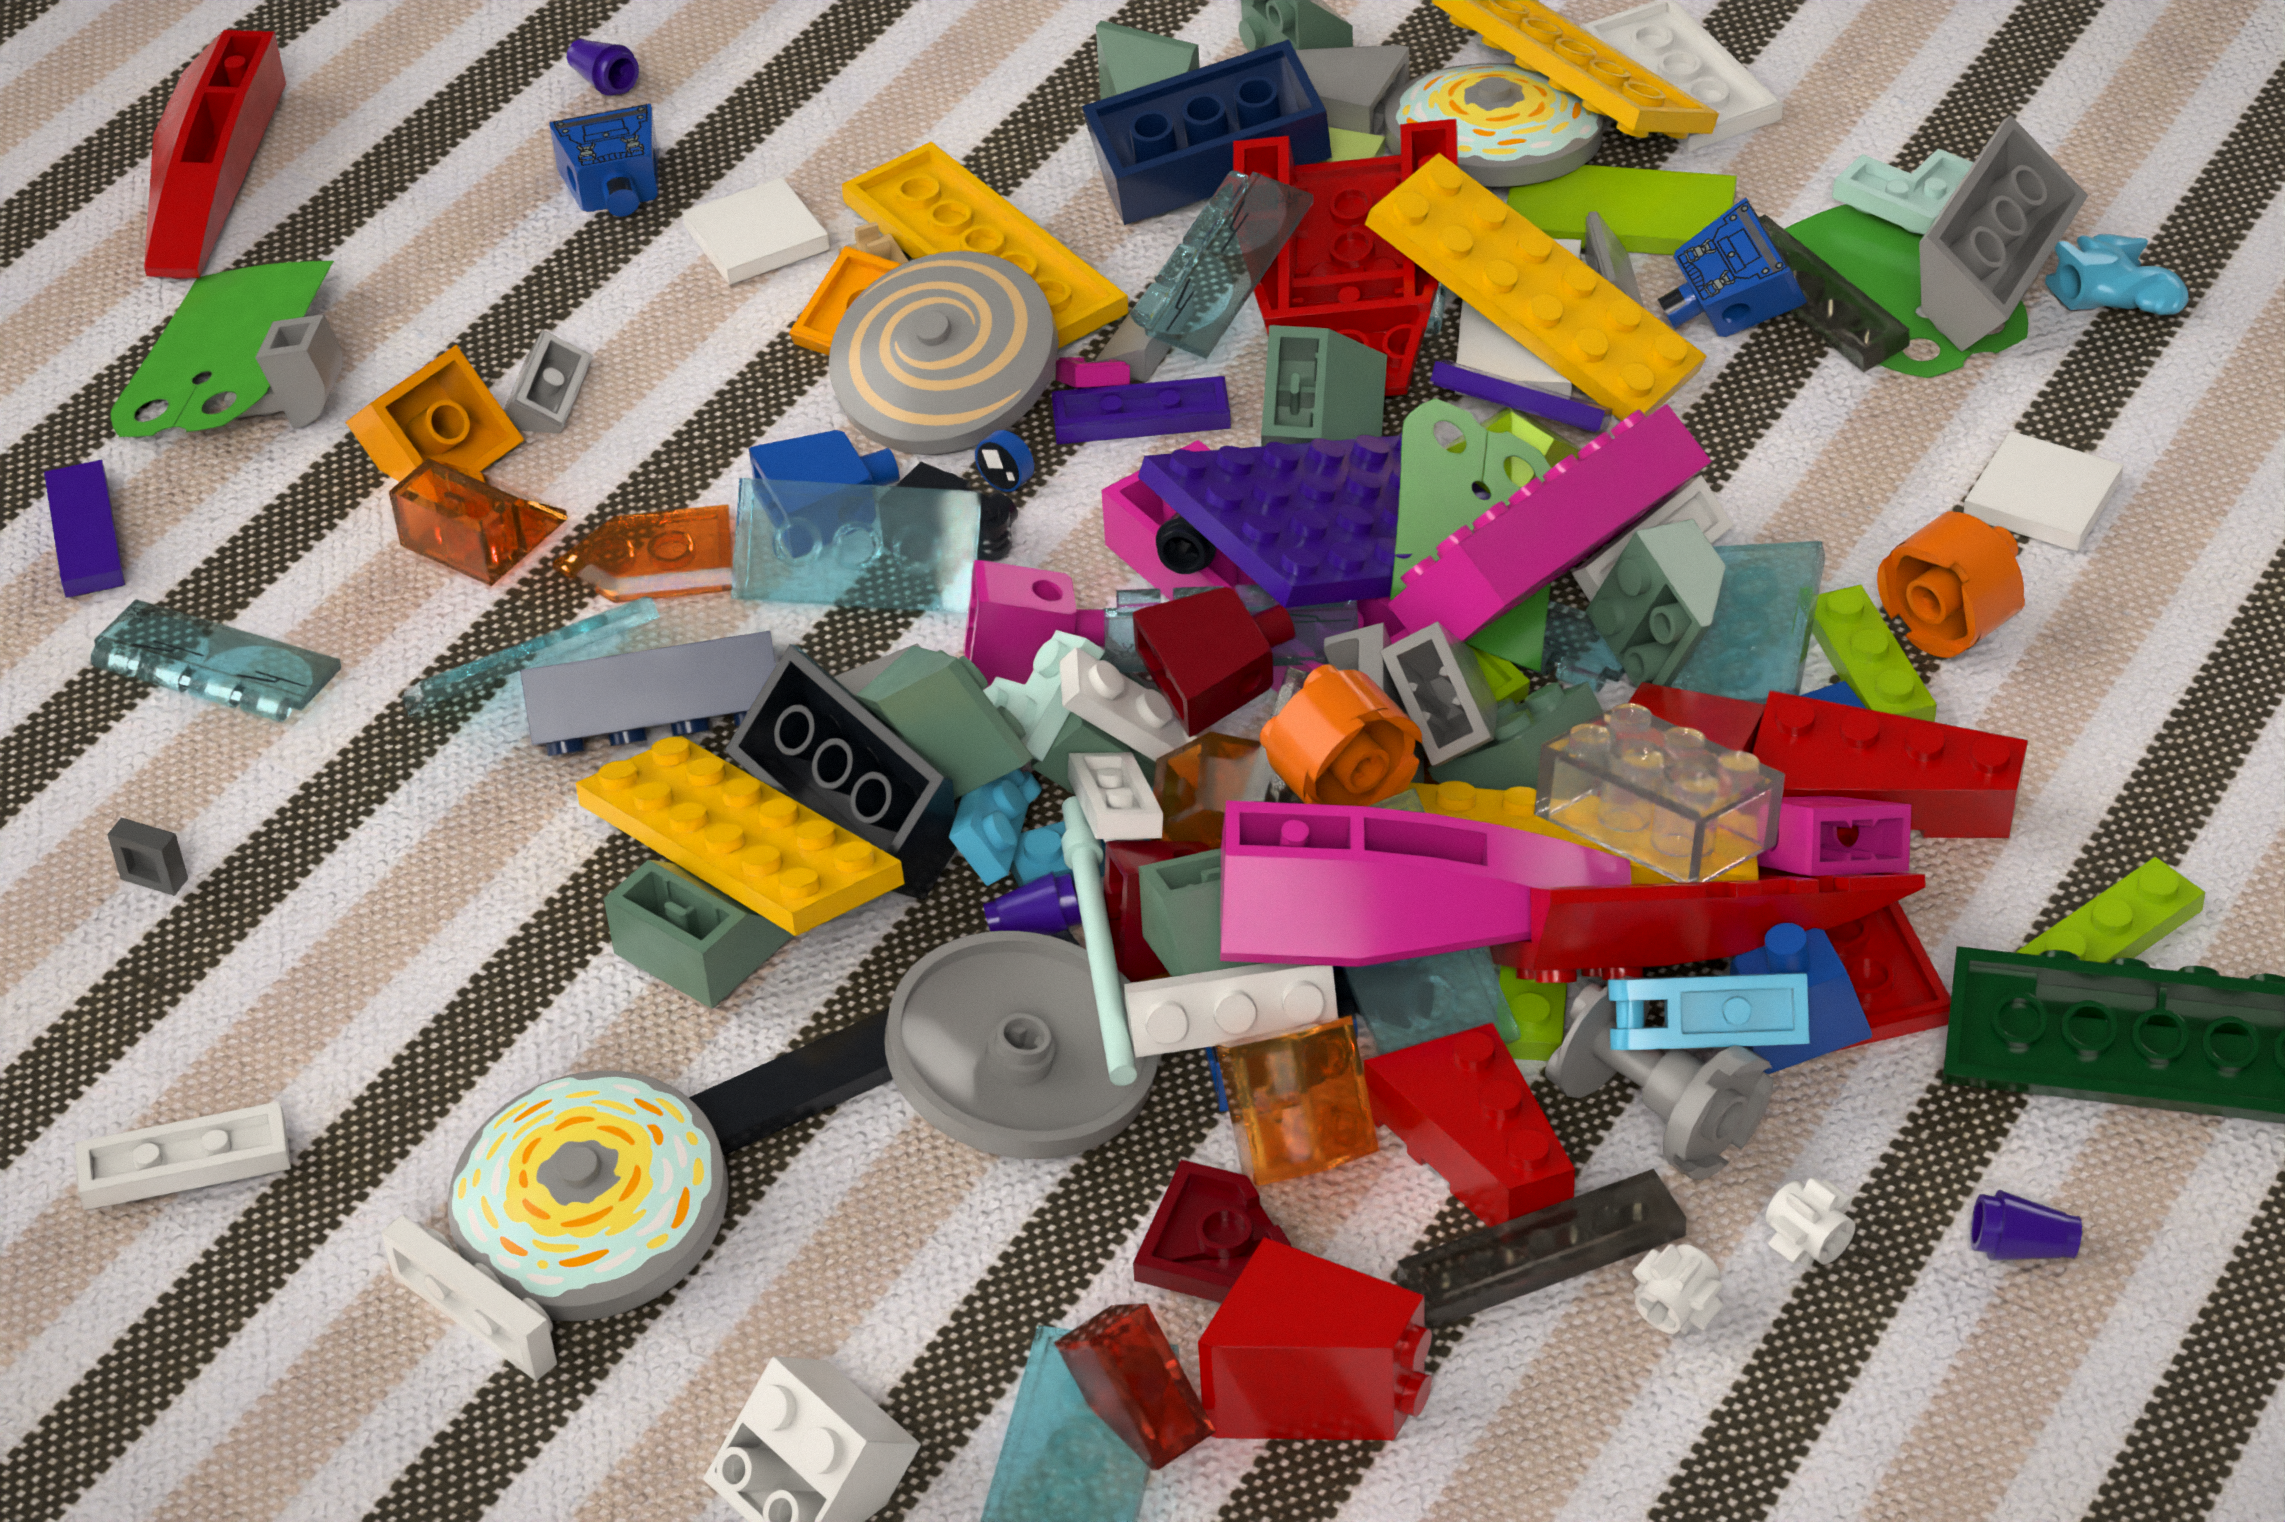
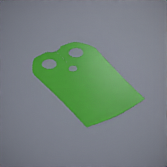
(1886, 266)
(219, 333)
(1439, 500)

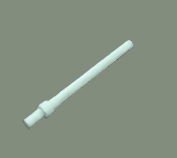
(1083, 856)

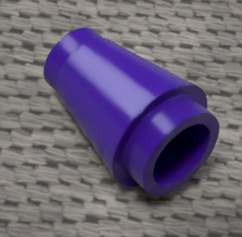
(604, 65)
(1037, 907)
(2022, 1229)

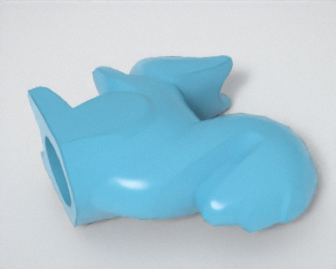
(2111, 276)

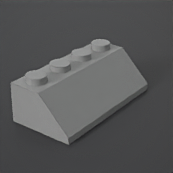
(1994, 235)

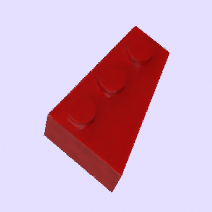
(1473, 1122)

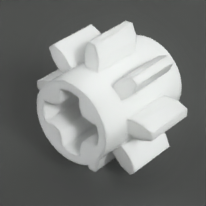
(1810, 1221)
(1677, 1288)

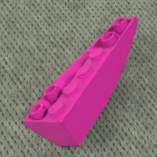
(1383, 882)

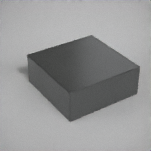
(147, 856)

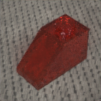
(1136, 1383)

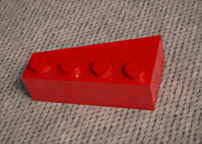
(1951, 775)

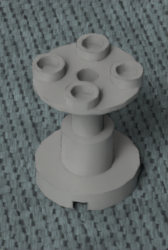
(1701, 1101)

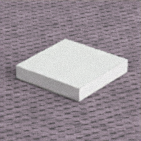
(756, 230)
(2043, 490)

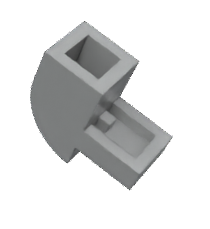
(301, 366)

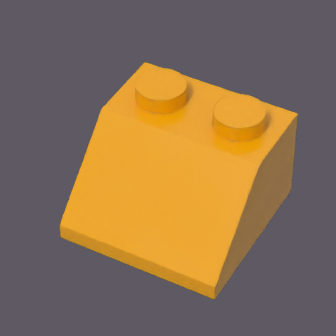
(435, 415)

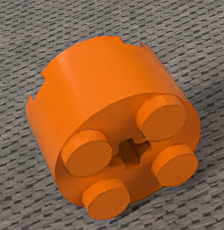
(1952, 583)
(1342, 741)

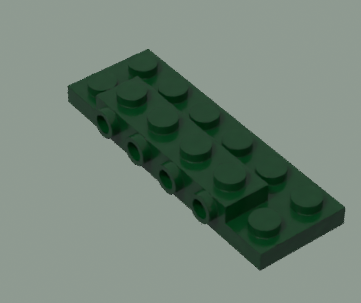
(2118, 1033)

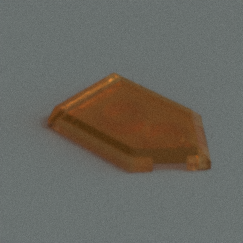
(655, 554)

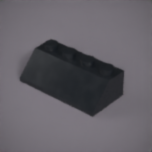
(848, 766)

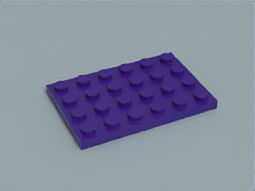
(1295, 517)

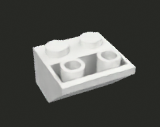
(810, 1449)

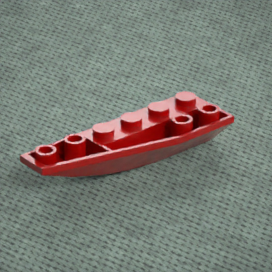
(208, 147)

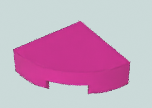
(1080, 374)

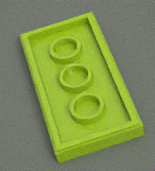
(1642, 207)

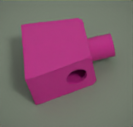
(1016, 613)
(1810, 843)

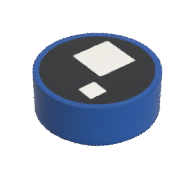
(1004, 460)

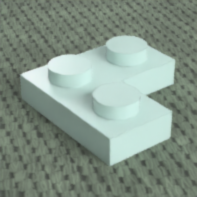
(1900, 196)
(1039, 701)

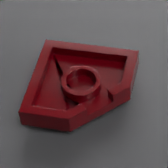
(1203, 1233)

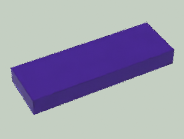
(1521, 396)
(1141, 410)
(84, 528)

